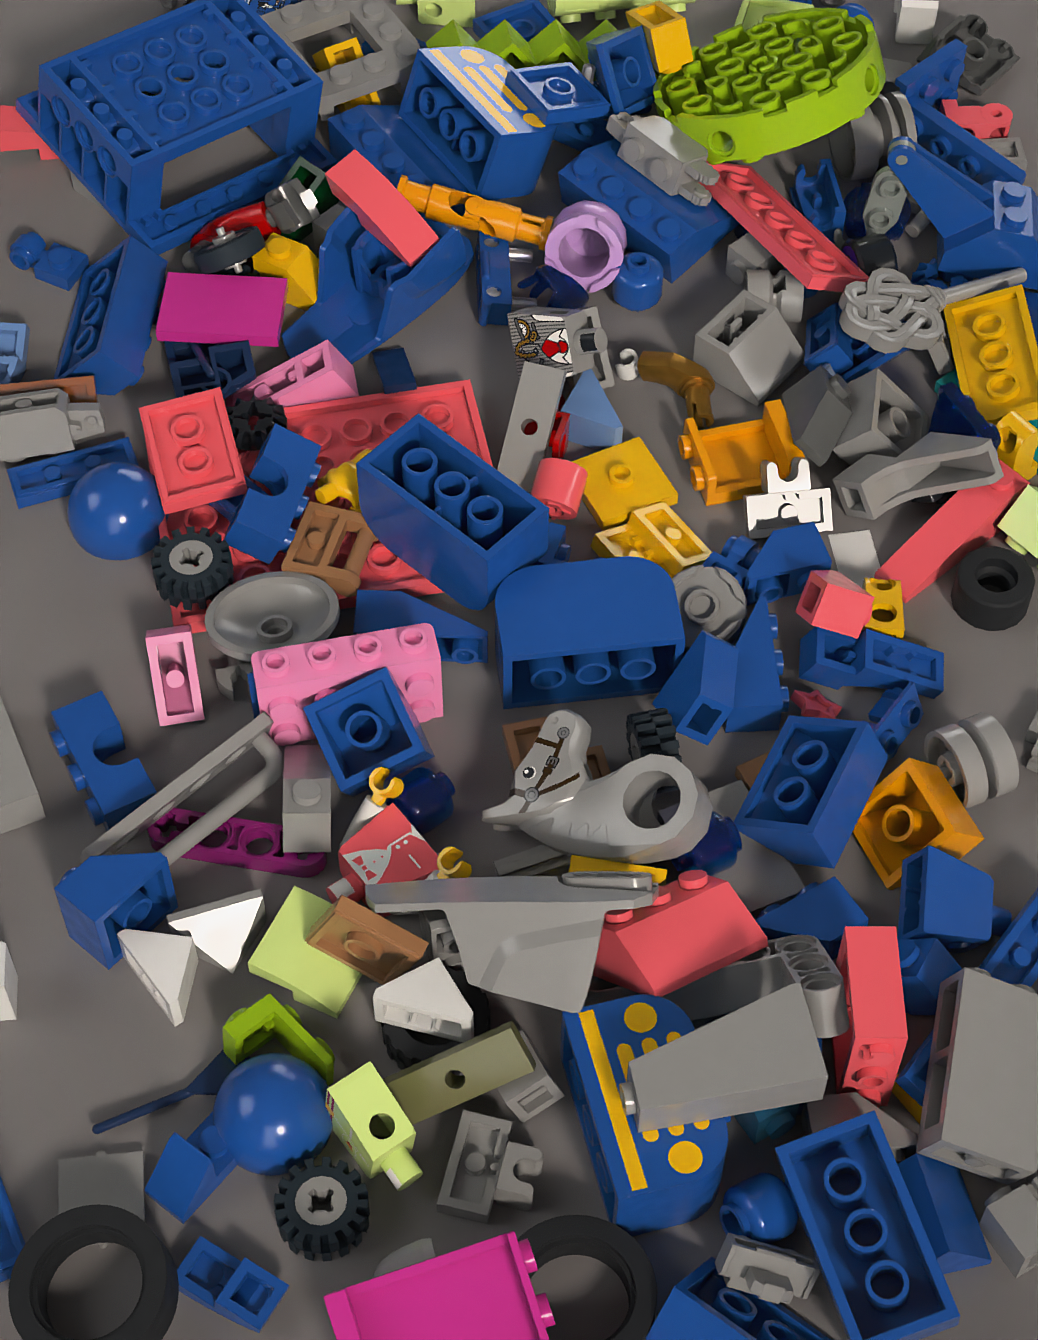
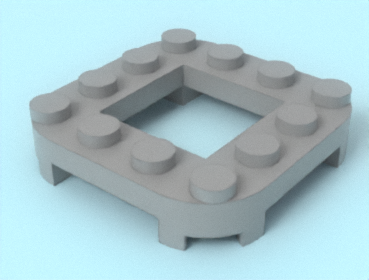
(378, 25)

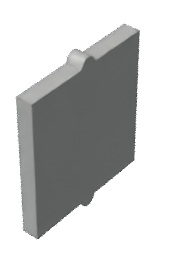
(103, 1180)

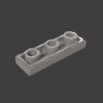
(534, 402)

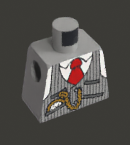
(555, 338)

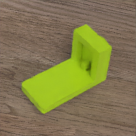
(254, 1027)

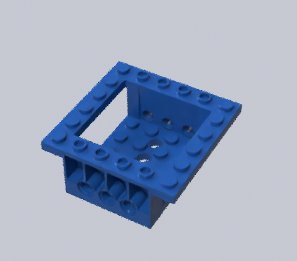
(119, 138)

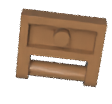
(319, 542)

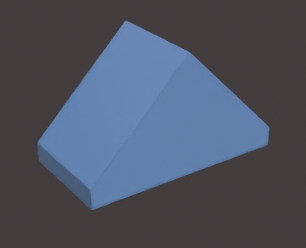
(592, 415)

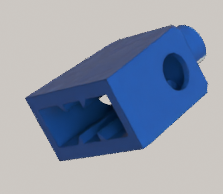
(948, 902)

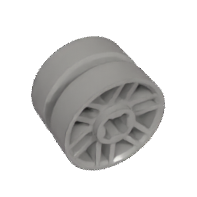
(974, 758)

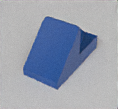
(190, 1170)

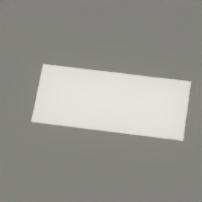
(855, 555)

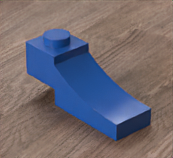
(869, 662)

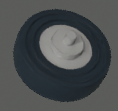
(229, 250)

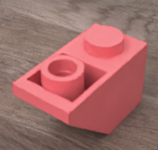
(835, 603)

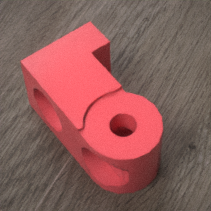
(982, 122)

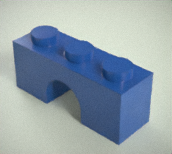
(264, 521)
(88, 736)

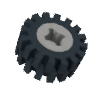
(177, 576)
(652, 734)
(323, 1226)

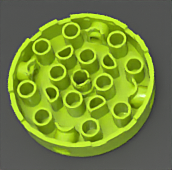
(774, 83)

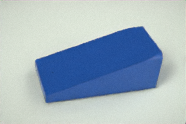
(827, 341)

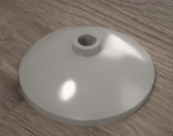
(271, 613)

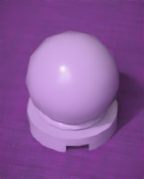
(587, 244)

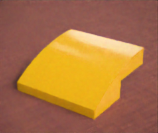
(654, 535)

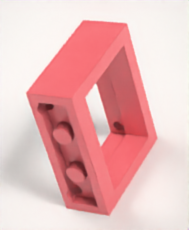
(873, 1046)

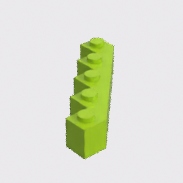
(548, 47)

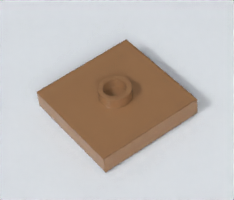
(365, 941)

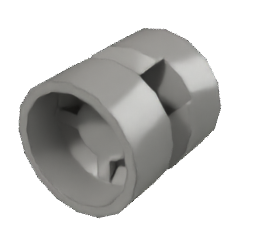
(780, 291)

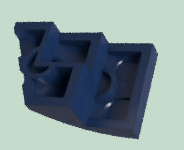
(230, 363)

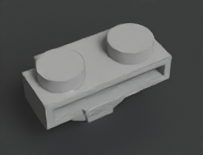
(766, 1269)

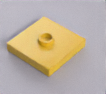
(623, 481)

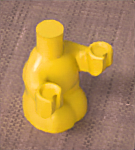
(341, 483)

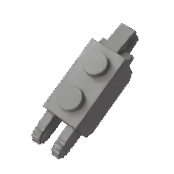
(664, 155)
(45, 424)

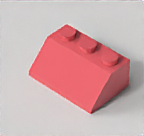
(679, 938)

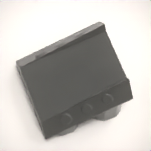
(985, 57)

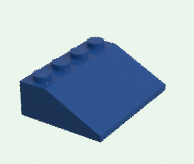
(390, 147)
(653, 220)

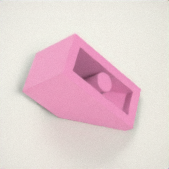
(174, 675)

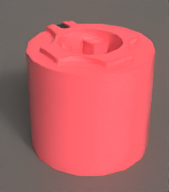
(559, 487)

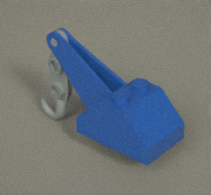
(977, 225)

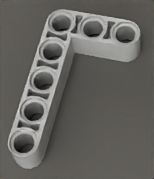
(755, 976)

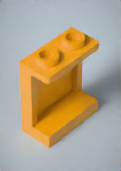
(729, 457)

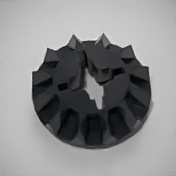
(268, 415)

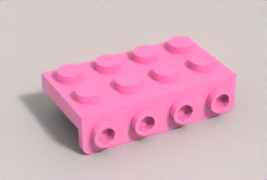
(307, 672)

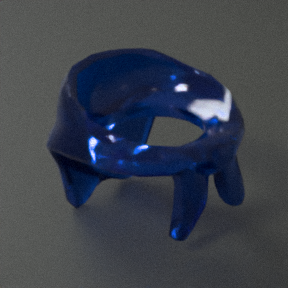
(567, 291)

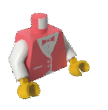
(387, 848)

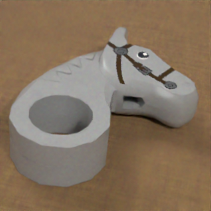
(598, 818)

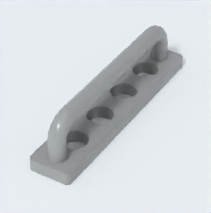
(251, 735)

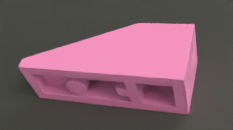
(305, 379)

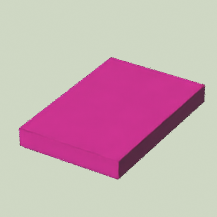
(222, 309)

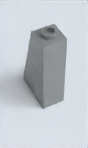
(730, 1067)

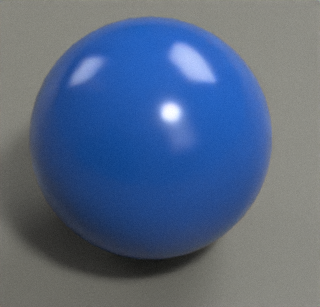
(116, 511)
(273, 1113)

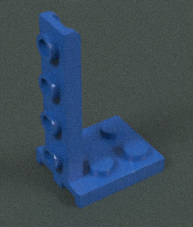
(924, 88)

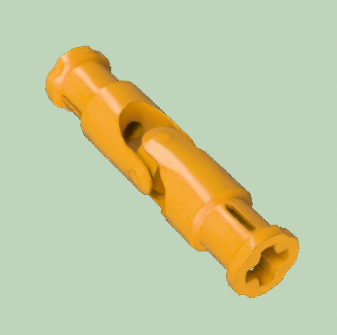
(487, 216)

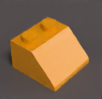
(910, 812)

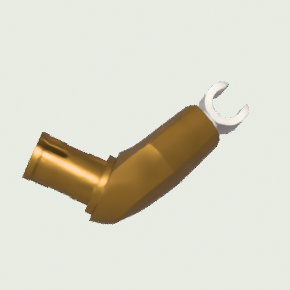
(678, 373)

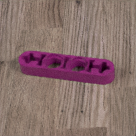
(234, 849)

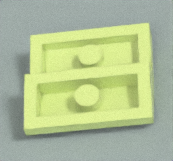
(294, 964)

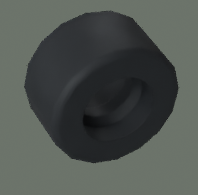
(996, 568)

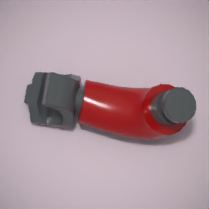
(283, 211)

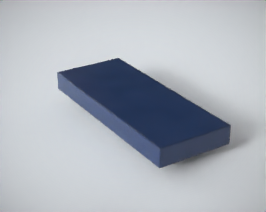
(394, 370)

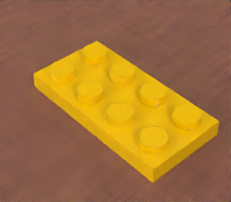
(995, 353)

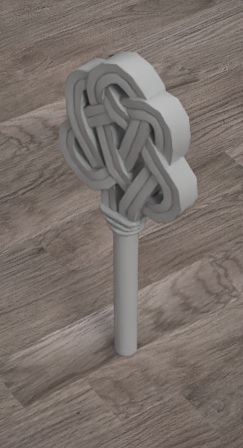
(878, 307)

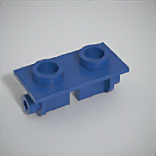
(896, 716)

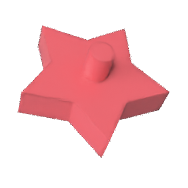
(815, 705)

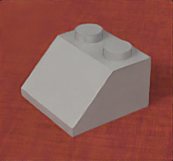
(882, 419)

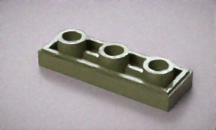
(485, 1065)

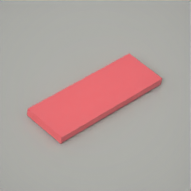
(783, 229)

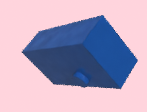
(867, 1233)

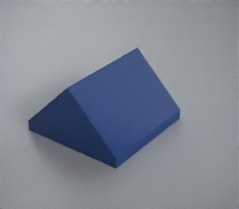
(945, 1213)

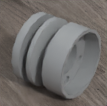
(862, 143)

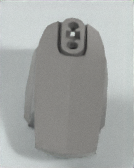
(525, 932)

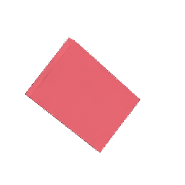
(192, 450)

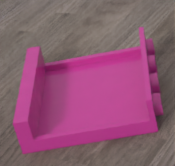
(453, 1296)

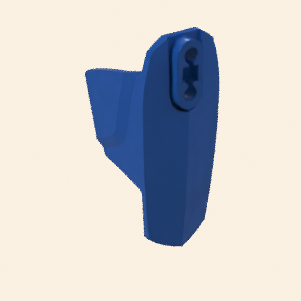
(370, 291)

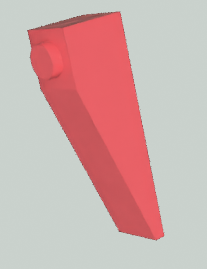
(951, 533)

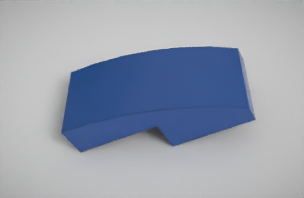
(228, 1286)

